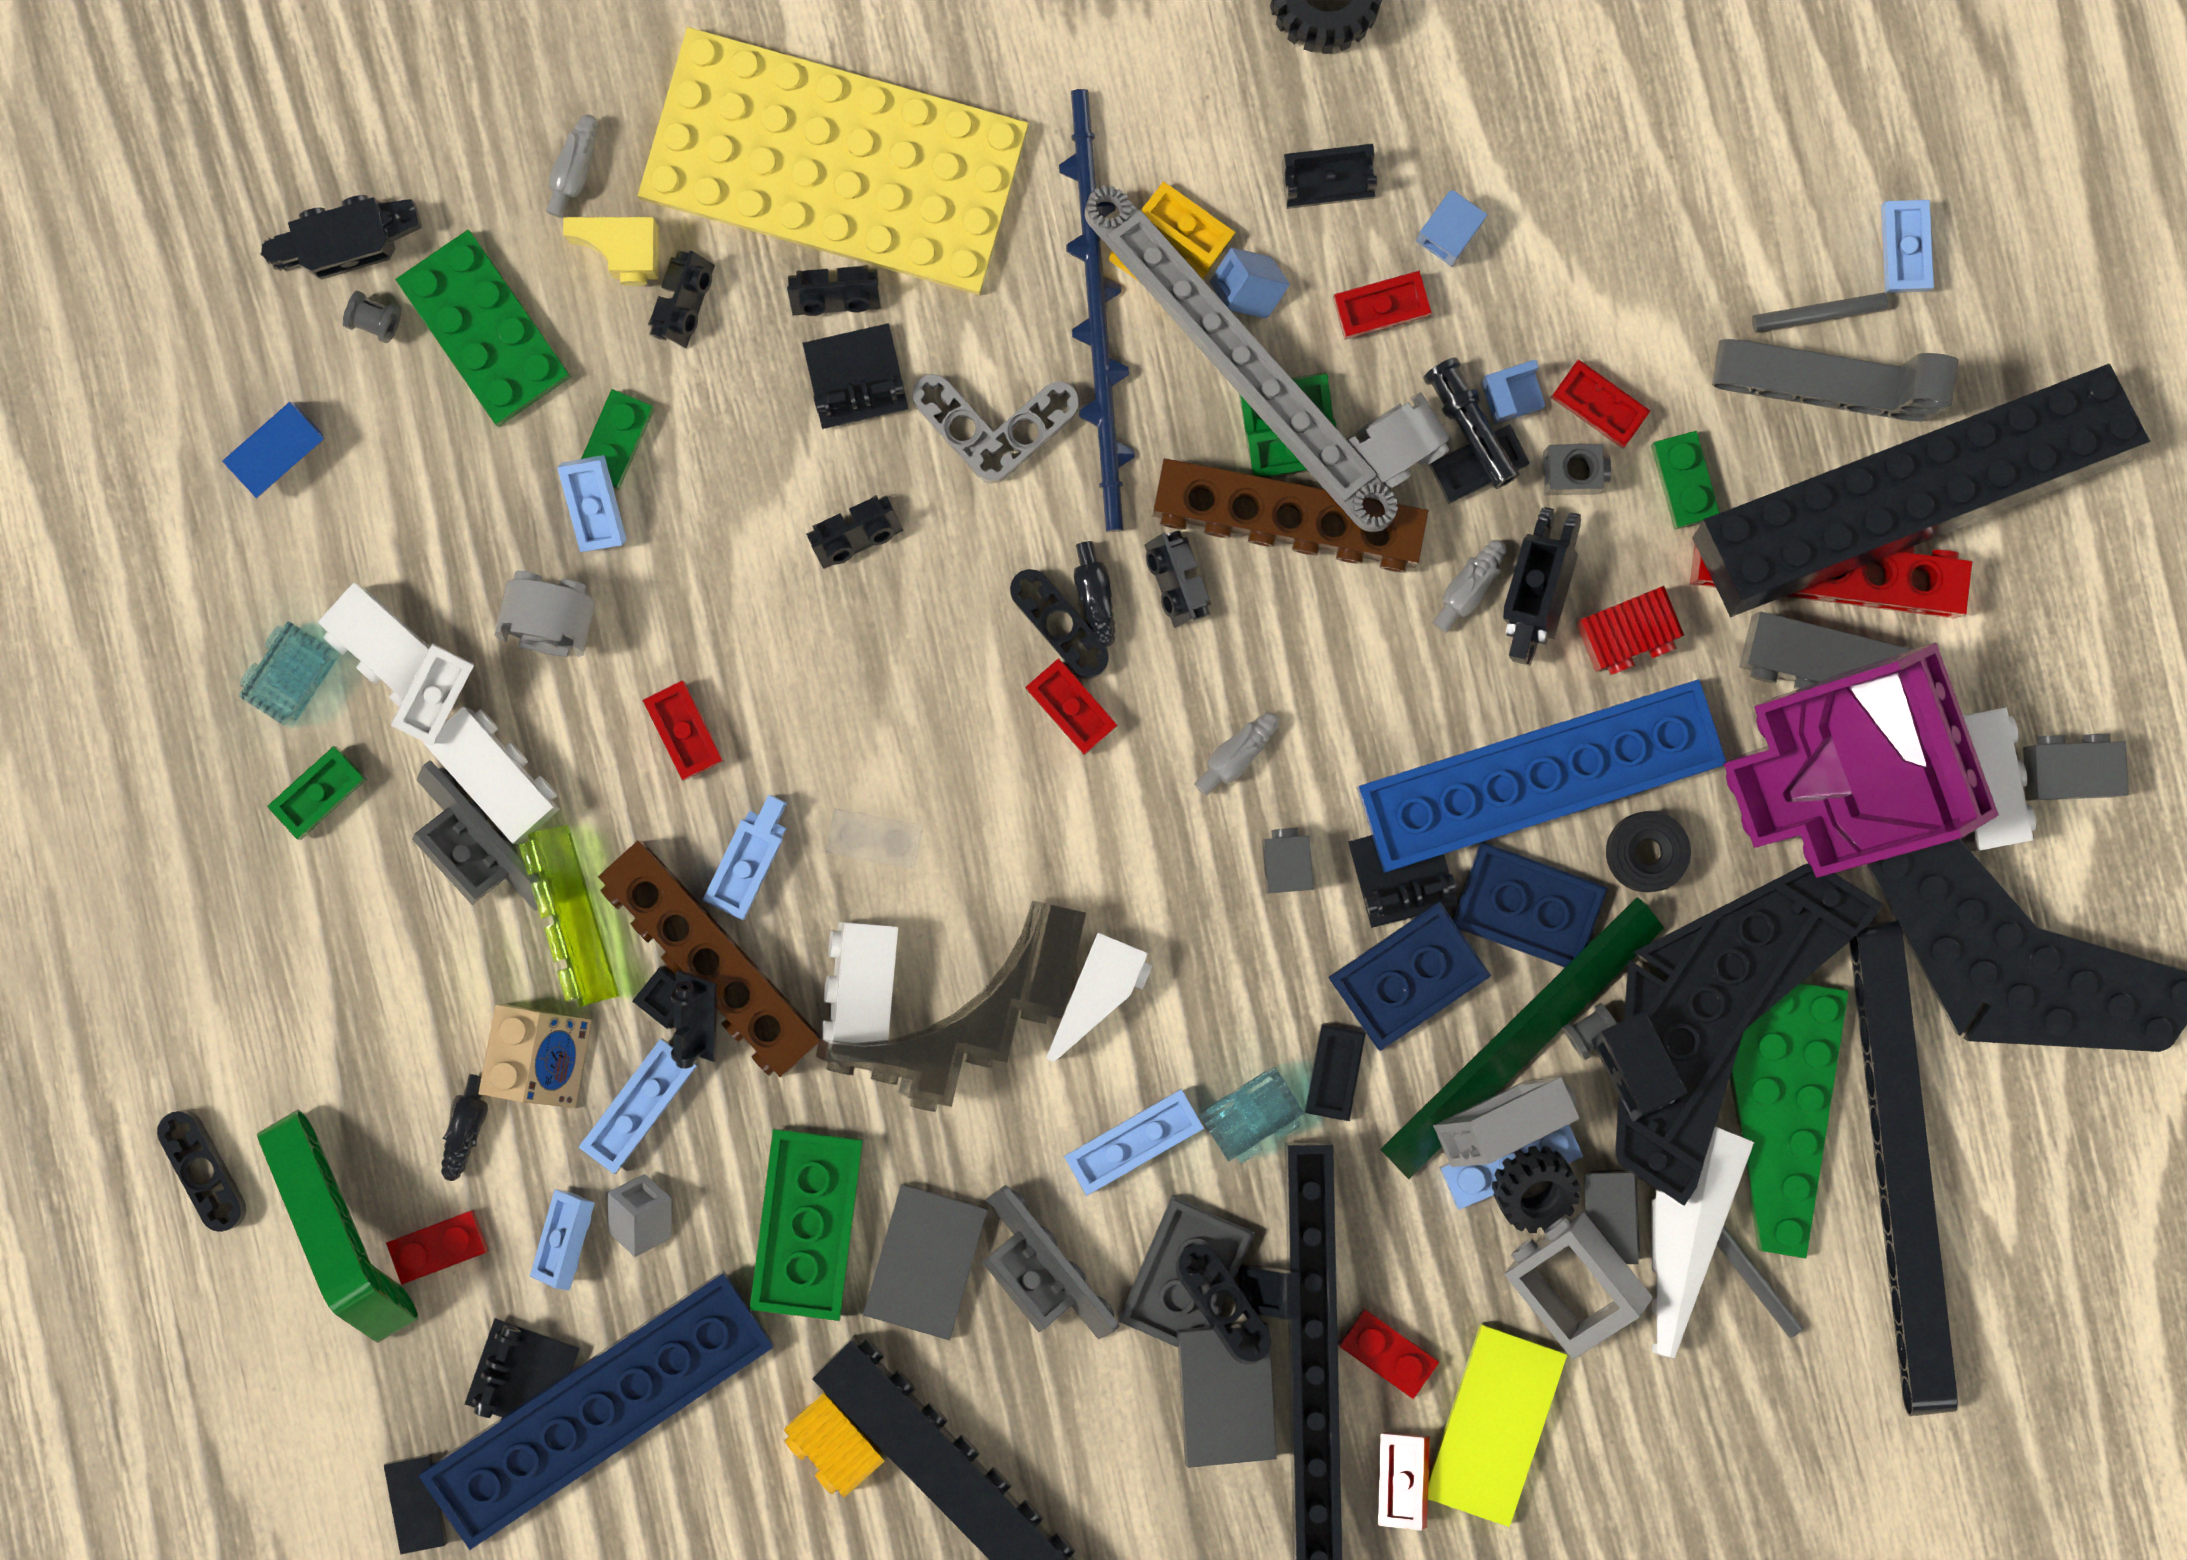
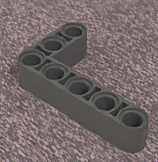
(1906, 392)

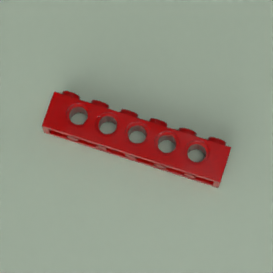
(1944, 596)

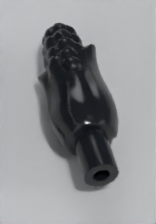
(1095, 593)
(464, 1126)

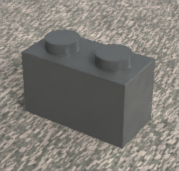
(2076, 769)

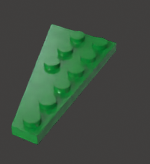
(1783, 1106)

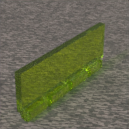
(575, 928)

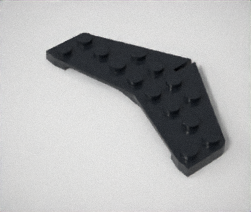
(2033, 980)
(1719, 982)

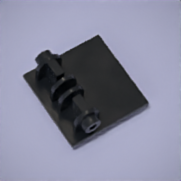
(855, 376)
(1401, 891)
(516, 1368)

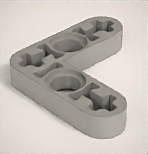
(984, 438)

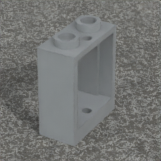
(1507, 1121)
(1602, 1261)

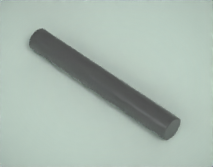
(1819, 312)
(1758, 1284)

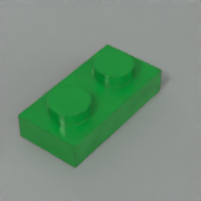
(619, 433)
(1685, 479)
(317, 792)

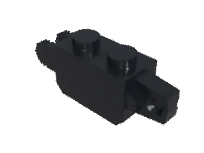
(342, 237)
(1540, 585)

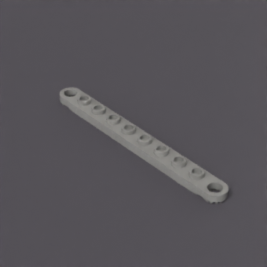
(1241, 359)

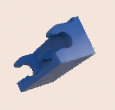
(273, 449)

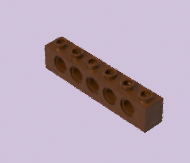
(1313, 504)
(642, 865)

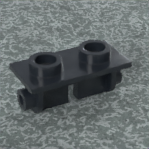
(689, 279)
(813, 294)
(838, 542)
(1168, 559)
(694, 1019)

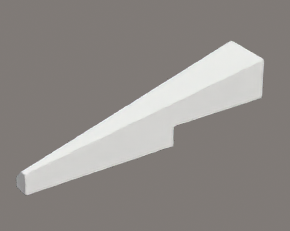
(1688, 1236)

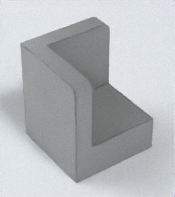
(639, 1215)

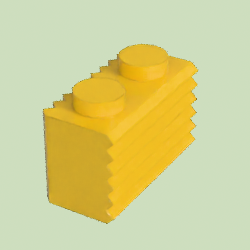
(833, 1445)

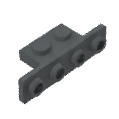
(466, 845)
(1039, 1274)

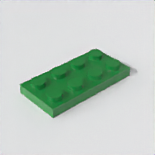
(483, 328)
(806, 1224)

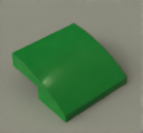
(1265, 449)

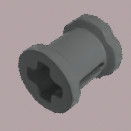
(372, 316)
(1586, 1029)

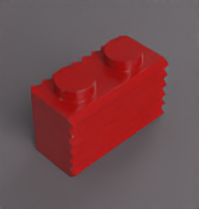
(1630, 630)

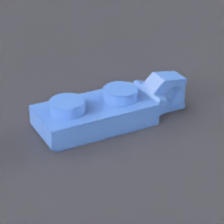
(747, 860)

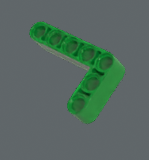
(327, 1232)

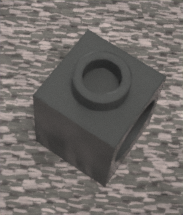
(1556, 476)
(1287, 862)

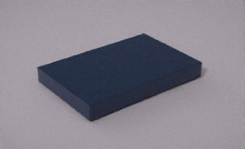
(1528, 905)
(1409, 976)

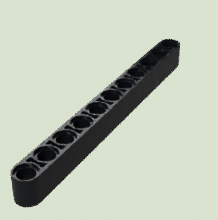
(1903, 1170)

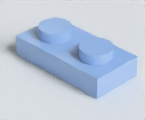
(1907, 246)
(592, 503)
(562, 1239)

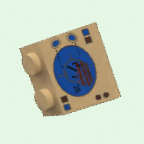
(535, 1056)

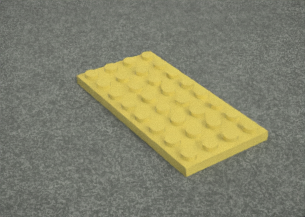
(833, 161)

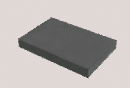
(925, 1261)
(1157, 1298)
(1223, 1401)

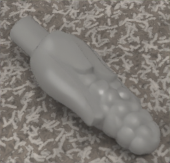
(572, 165)
(1470, 585)
(1237, 753)

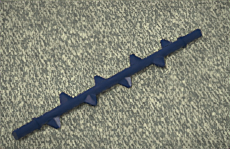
(1094, 329)

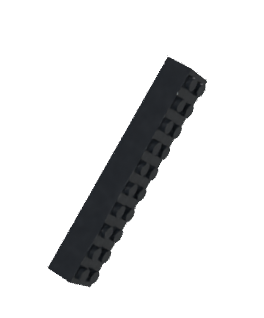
(1919, 489)

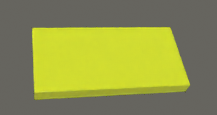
(1495, 1425)

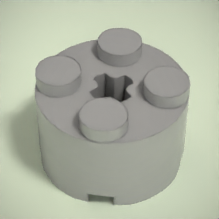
(1401, 440)
(545, 614)

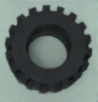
(1324, 27)

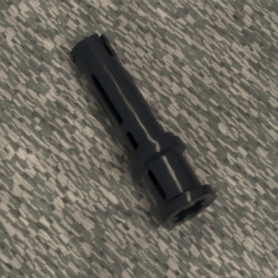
(1456, 406)

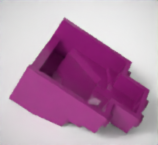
(1864, 765)

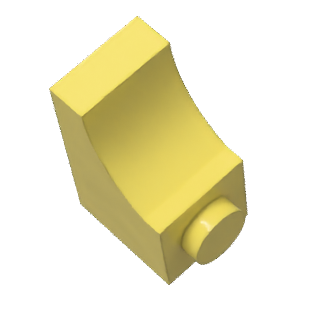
(625, 242)

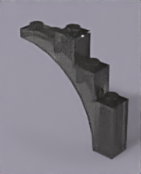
(930, 1060)

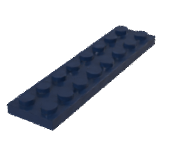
(596, 1410)

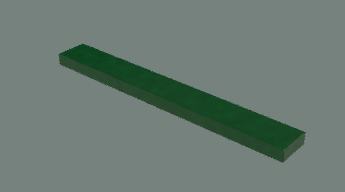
(1525, 1033)

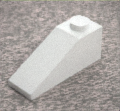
(1103, 985)

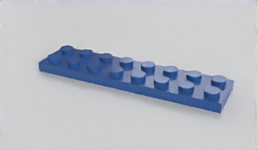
(1541, 775)

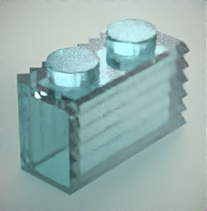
(288, 673)
(1252, 1114)

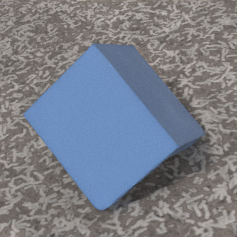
(1451, 227)
(1249, 283)
(1513, 392)

